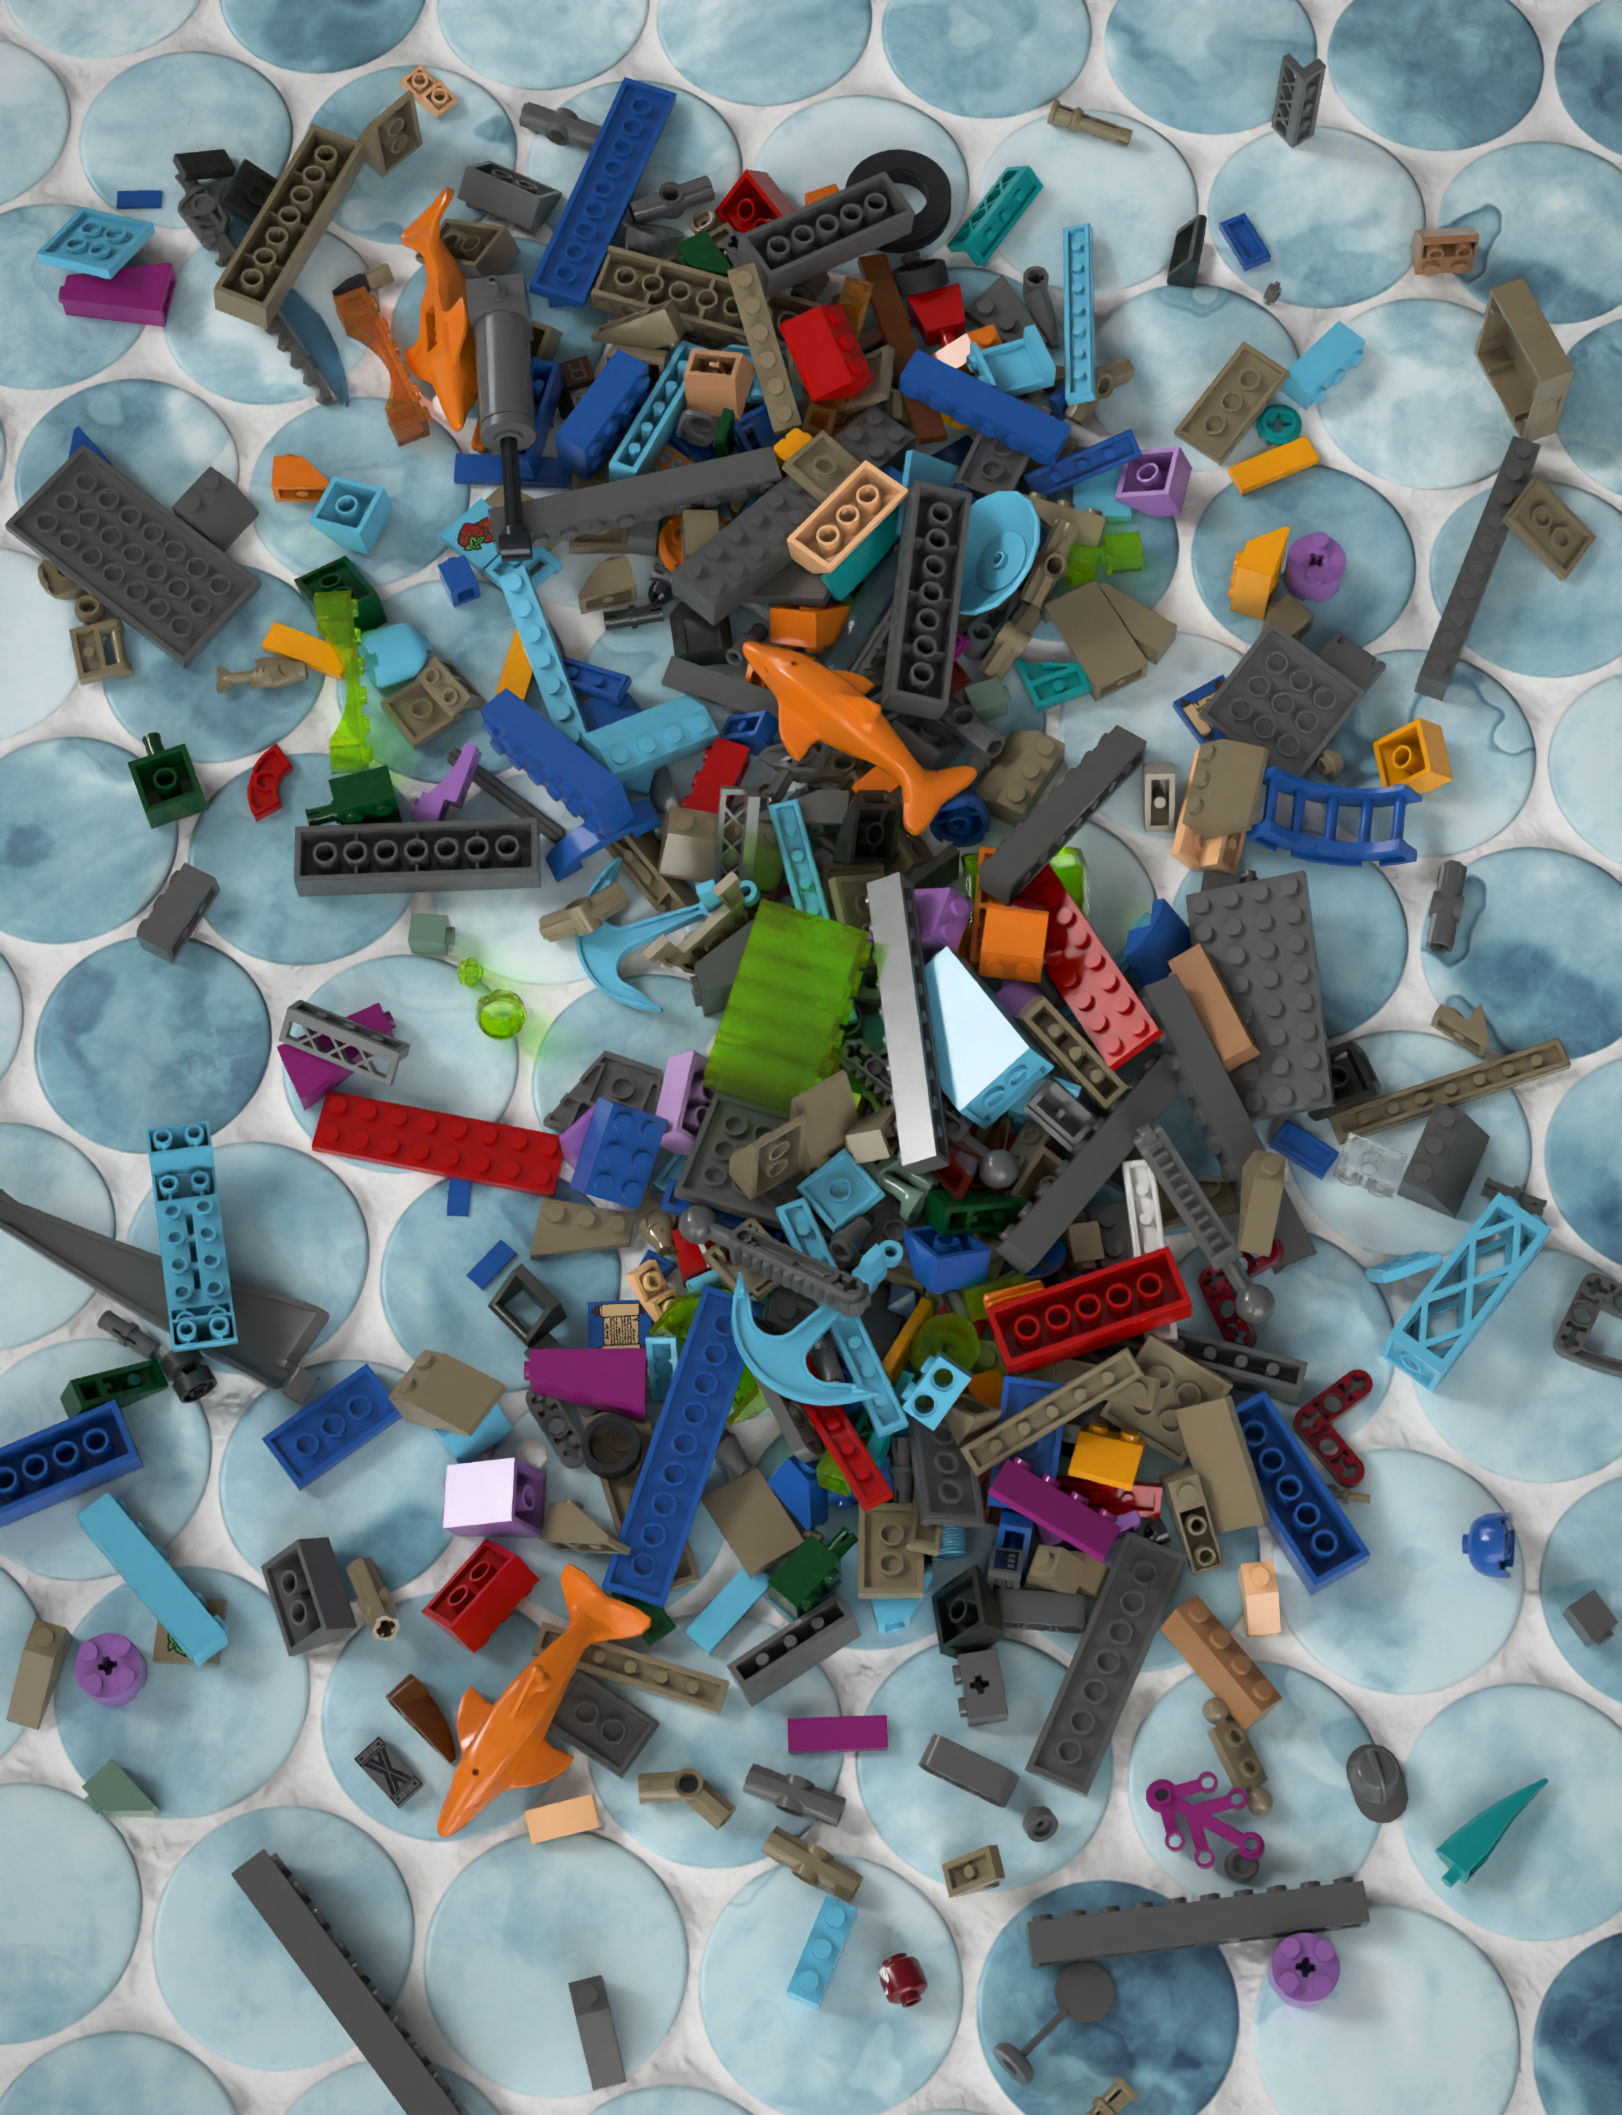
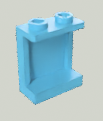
(1015, 365)

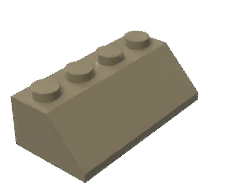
(690, 845)

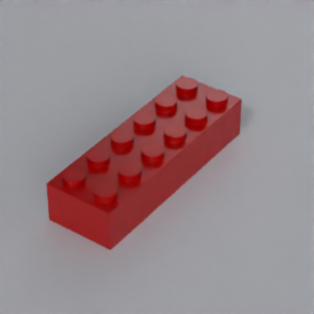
(1089, 1312)

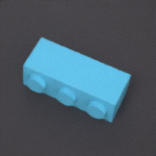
(1324, 365)
(822, 1952)

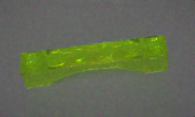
(335, 622)

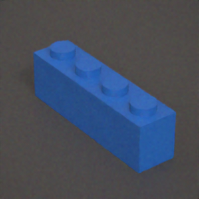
(547, 389)

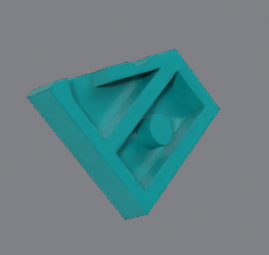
(1052, 683)

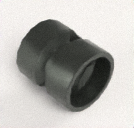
(188, 1374)

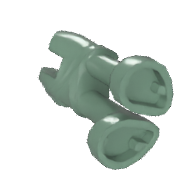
(911, 1199)

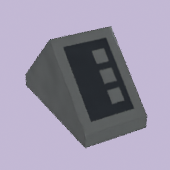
(1005, 1568)

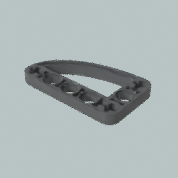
(1593, 1305)
(790, 1414)

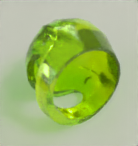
(500, 1014)

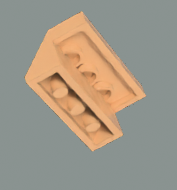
(1200, 854)

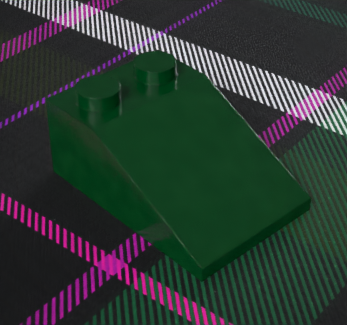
(344, 576)

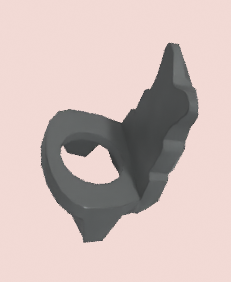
(698, 428)

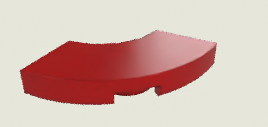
(265, 782)

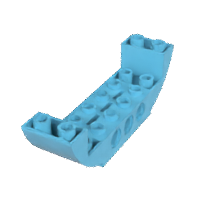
(191, 1237)

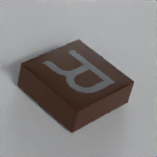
(577, 373)

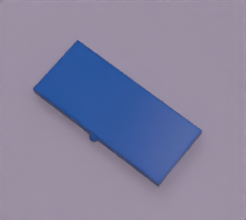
(139, 199)
(458, 1197)
(491, 1264)

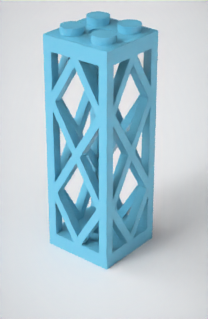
(1518, 1232)

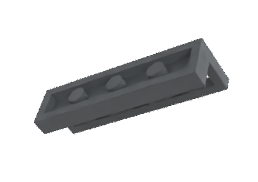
(1301, 102)
(747, 838)
(348, 1032)

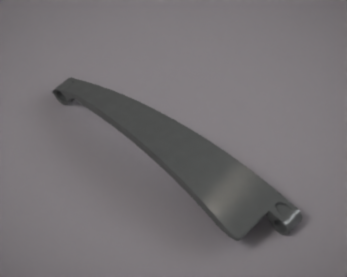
(269, 1326)

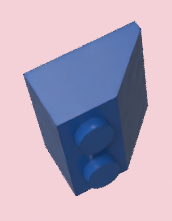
(946, 1261)

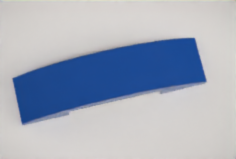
(582, 842)

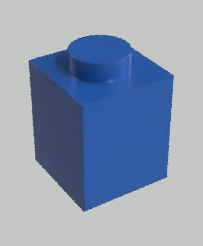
(459, 580)

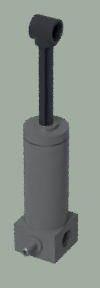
(502, 335)

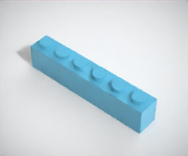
(655, 420)
(153, 1580)

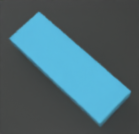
(727, 1610)

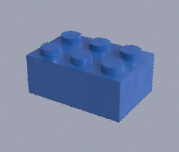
(618, 1153)

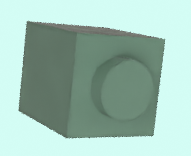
(988, 698)
(430, 934)

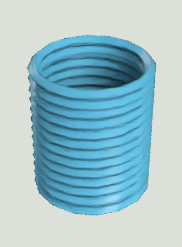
(953, 1544)

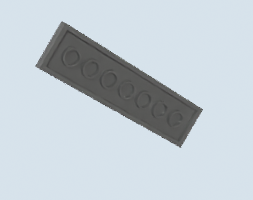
(1106, 1664)

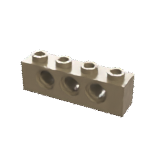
(1070, 1052)

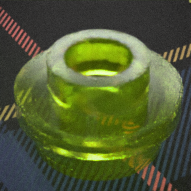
(470, 972)

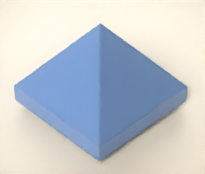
(902, 1300)

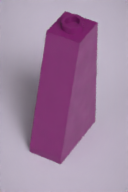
(131, 296)
(314, 1075)
(593, 1378)

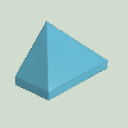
(662, 1358)

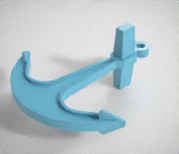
(607, 946)
(781, 1359)

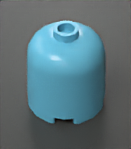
(393, 654)

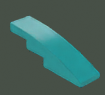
(862, 558)

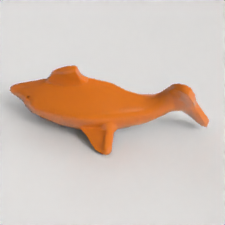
(446, 338)
(833, 710)
(507, 1741)

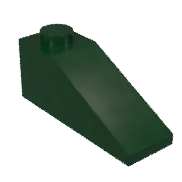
(974, 1214)
(121, 1384)

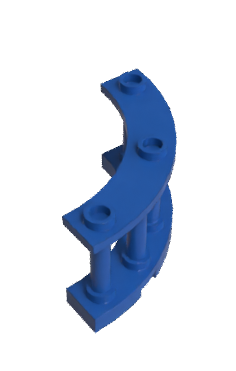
(1329, 850)

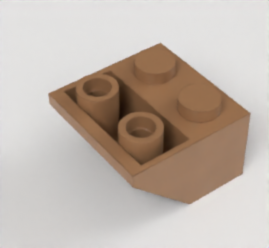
(1444, 250)
(717, 381)

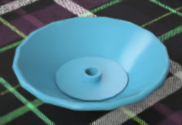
(998, 549)

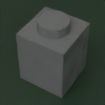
(1591, 1619)

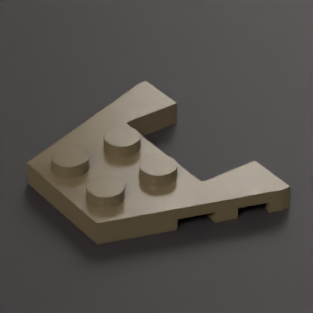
(711, 933)

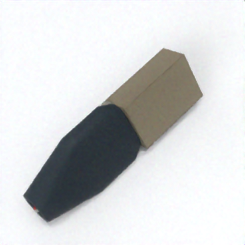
(370, 279)

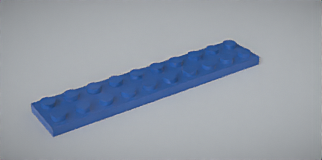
(602, 193)
(680, 1454)

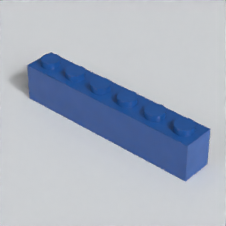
(984, 408)

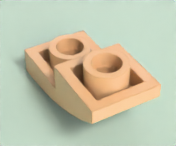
(427, 92)
(651, 1288)
(563, 1818)

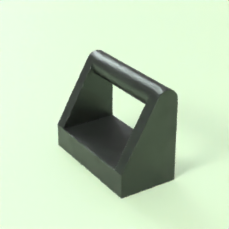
(1187, 253)
(524, 1280)

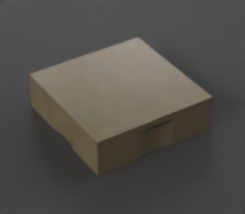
(1523, 360)

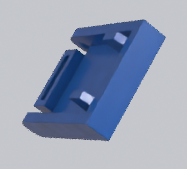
(761, 427)

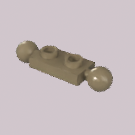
(1237, 1756)

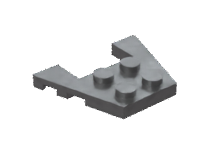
(617, 1079)

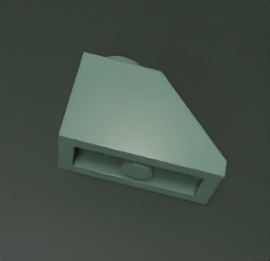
(117, 1794)

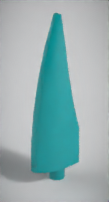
(1474, 1842)

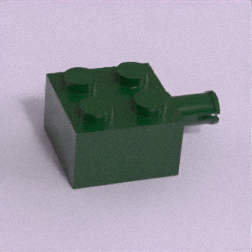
(166, 782)
(359, 799)
(809, 1574)

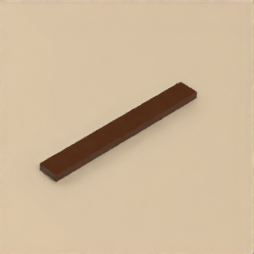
(898, 334)

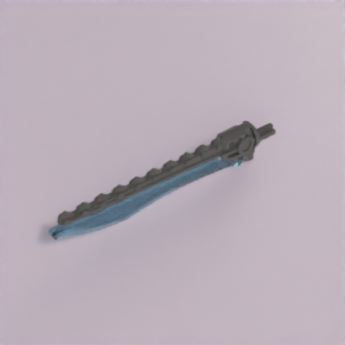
(210, 226)
(862, 619)

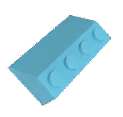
(652, 738)

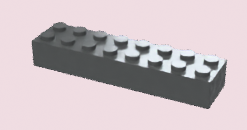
(926, 601)
(417, 857)

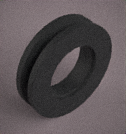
(927, 177)

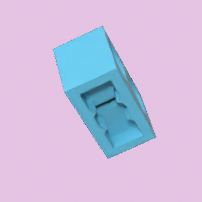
(942, 1393)

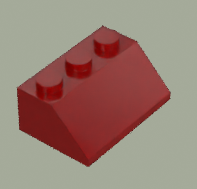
(753, 202)
(827, 353)
(481, 1595)

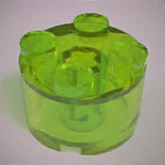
(948, 1329)

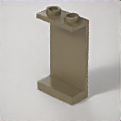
(1096, 639)

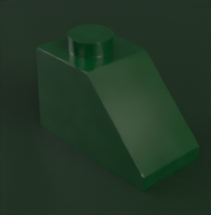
(702, 254)

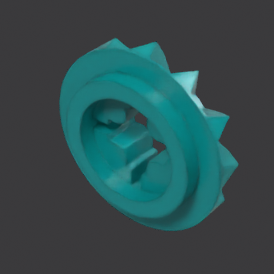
(1290, 423)

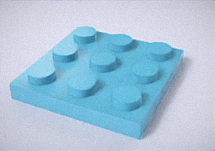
(96, 243)

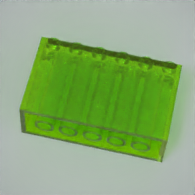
(787, 1006)

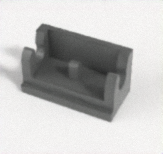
(1060, 1113)

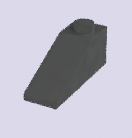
(821, 811)
(597, 2032)

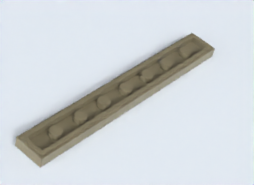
(1451, 1090)

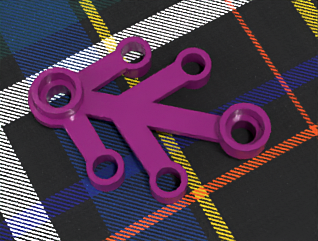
(1200, 1816)

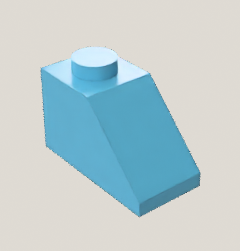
(895, 1614)

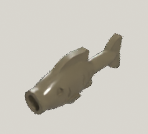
(268, 673)
(655, 1224)

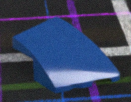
(1156, 944)

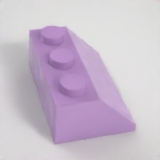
(683, 1101)

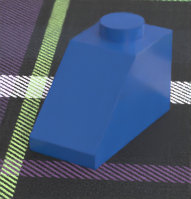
(751, 730)
(799, 1490)
(1015, 1533)

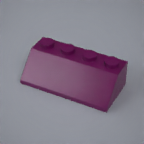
(1055, 1510)

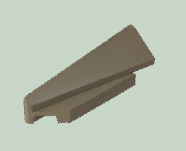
(641, 865)

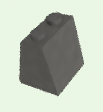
(717, 972)

